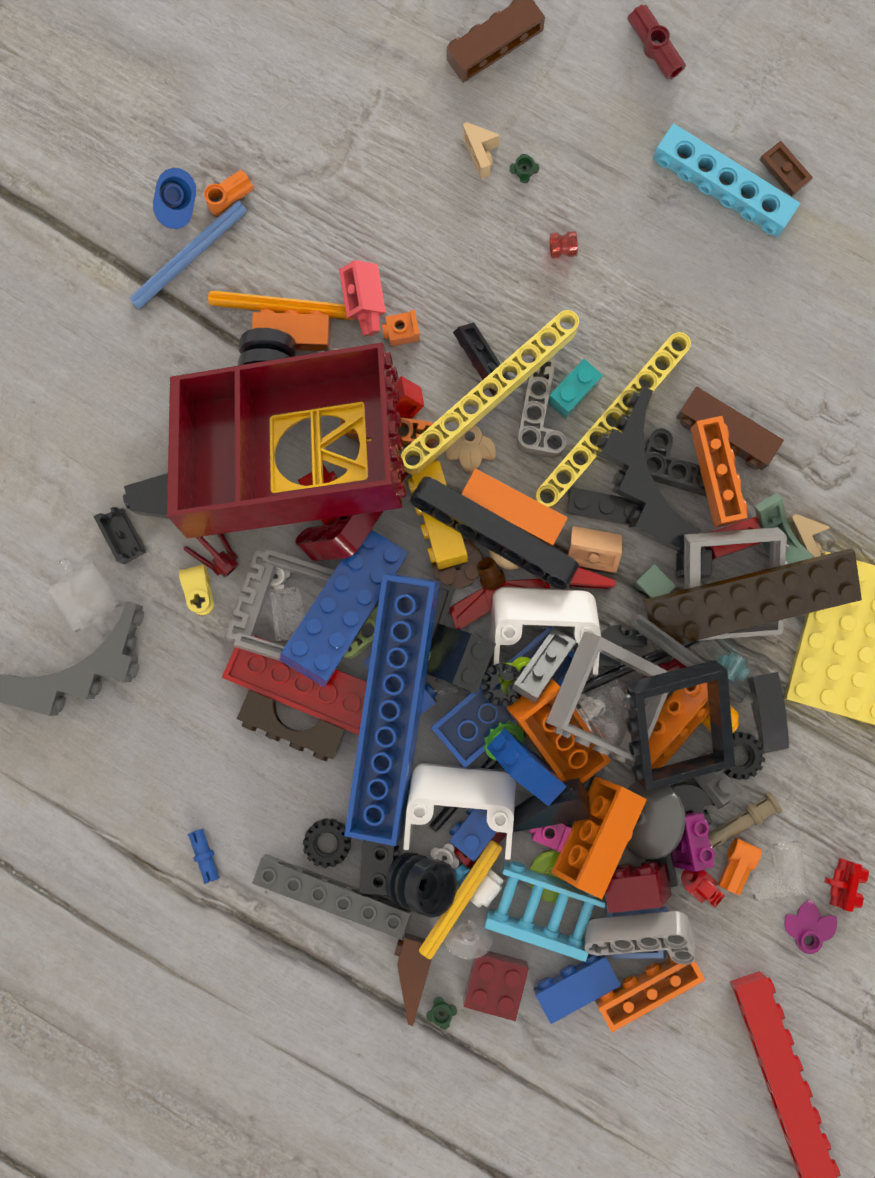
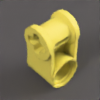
(197, 584)

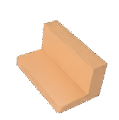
(595, 549)

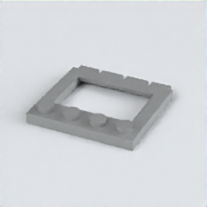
(257, 588)

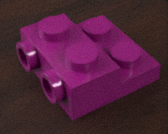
(694, 848)

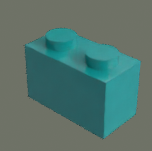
(574, 388)

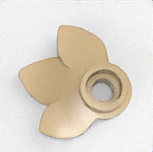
(471, 452)

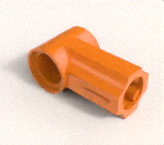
(229, 190)
(741, 860)

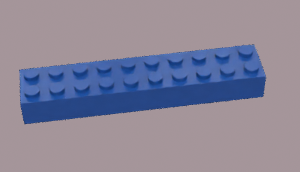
(392, 708)

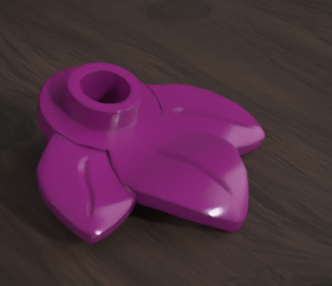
(810, 923)

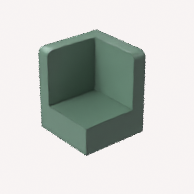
(654, 582)

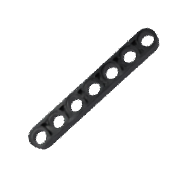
(494, 533)

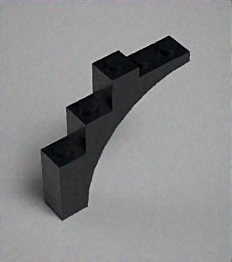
(634, 482)

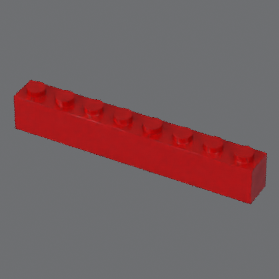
(783, 1077)

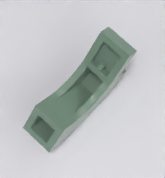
(772, 514)

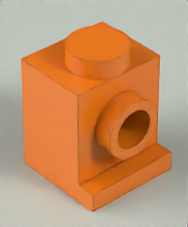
(407, 335)

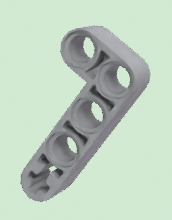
(535, 427)
(642, 934)

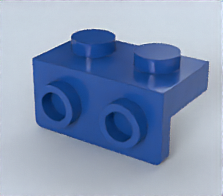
(473, 834)

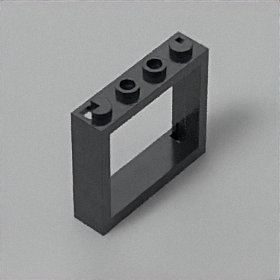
(720, 719)

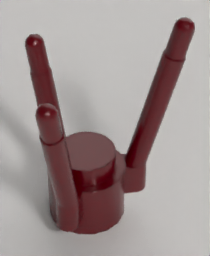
(224, 563)

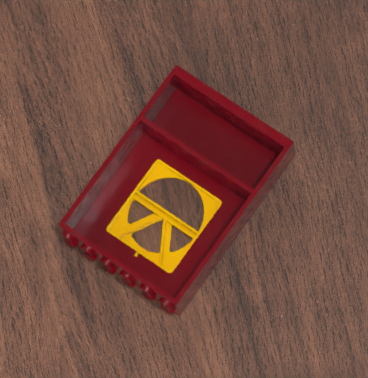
(233, 418)

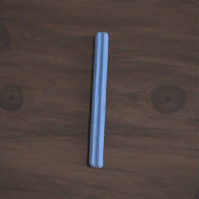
(188, 254)

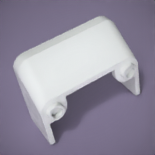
(541, 606)
(462, 788)

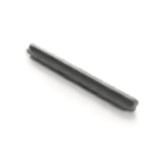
(677, 650)

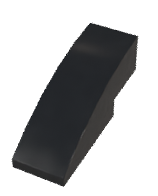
(769, 711)

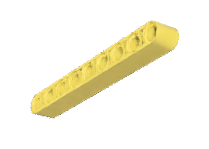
(494, 381)
(584, 447)

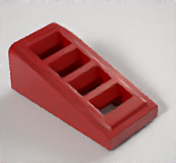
(588, 579)

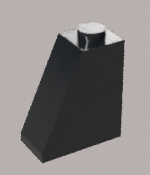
(148, 496)

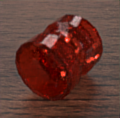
(563, 244)

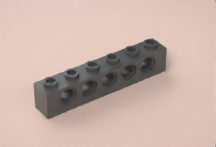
(331, 896)

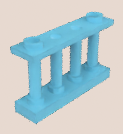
(524, 927)

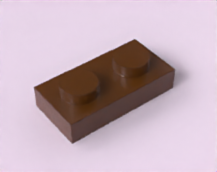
(786, 168)

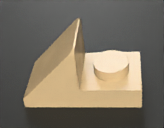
(479, 143)
(804, 530)

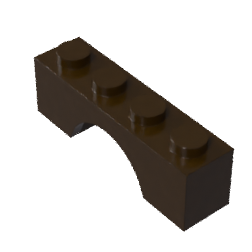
(262, 713)

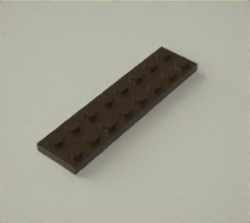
(756, 598)

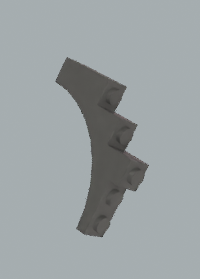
(83, 680)

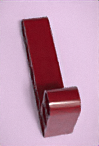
(338, 539)

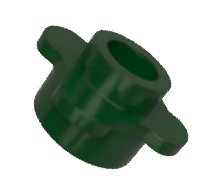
(524, 161)
(444, 1020)

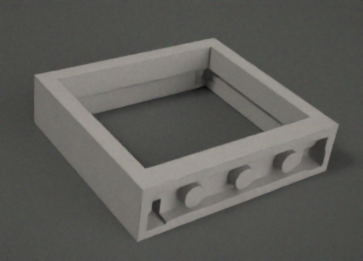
(692, 566)
(573, 686)

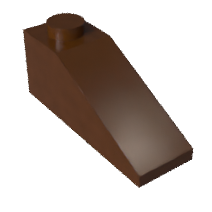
(412, 972)

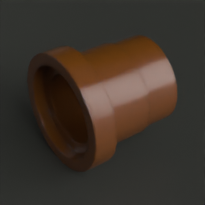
(490, 574)

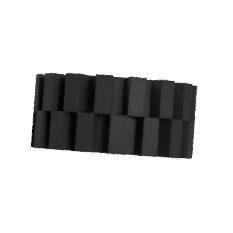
(754, 760)
(311, 847)

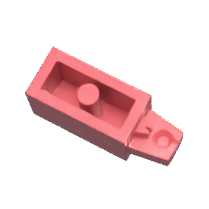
(363, 295)

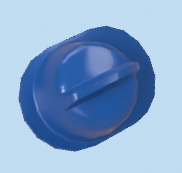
(174, 198)

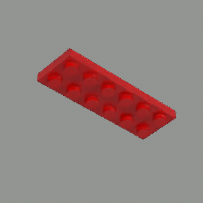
(337, 703)

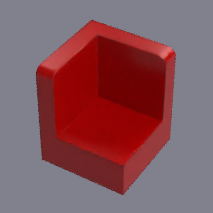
(410, 398)

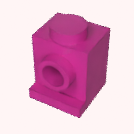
(555, 842)

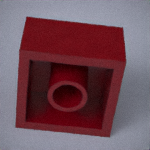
(638, 887)
(496, 985)

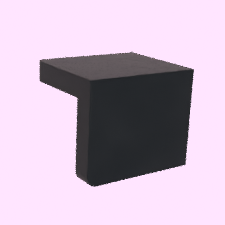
(706, 564)

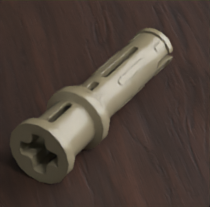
(752, 815)

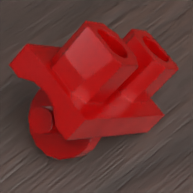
(845, 885)
(702, 886)

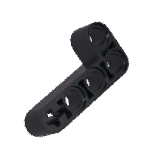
(665, 463)

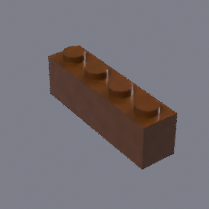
(494, 38)
(745, 438)

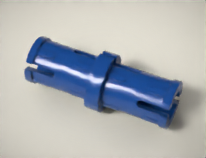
(203, 856)

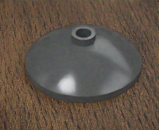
(660, 822)

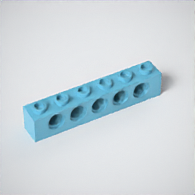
(723, 168)

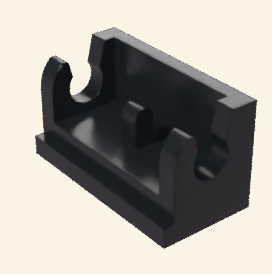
(120, 535)

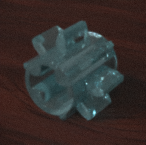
(735, 665)

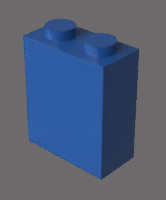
(526, 767)

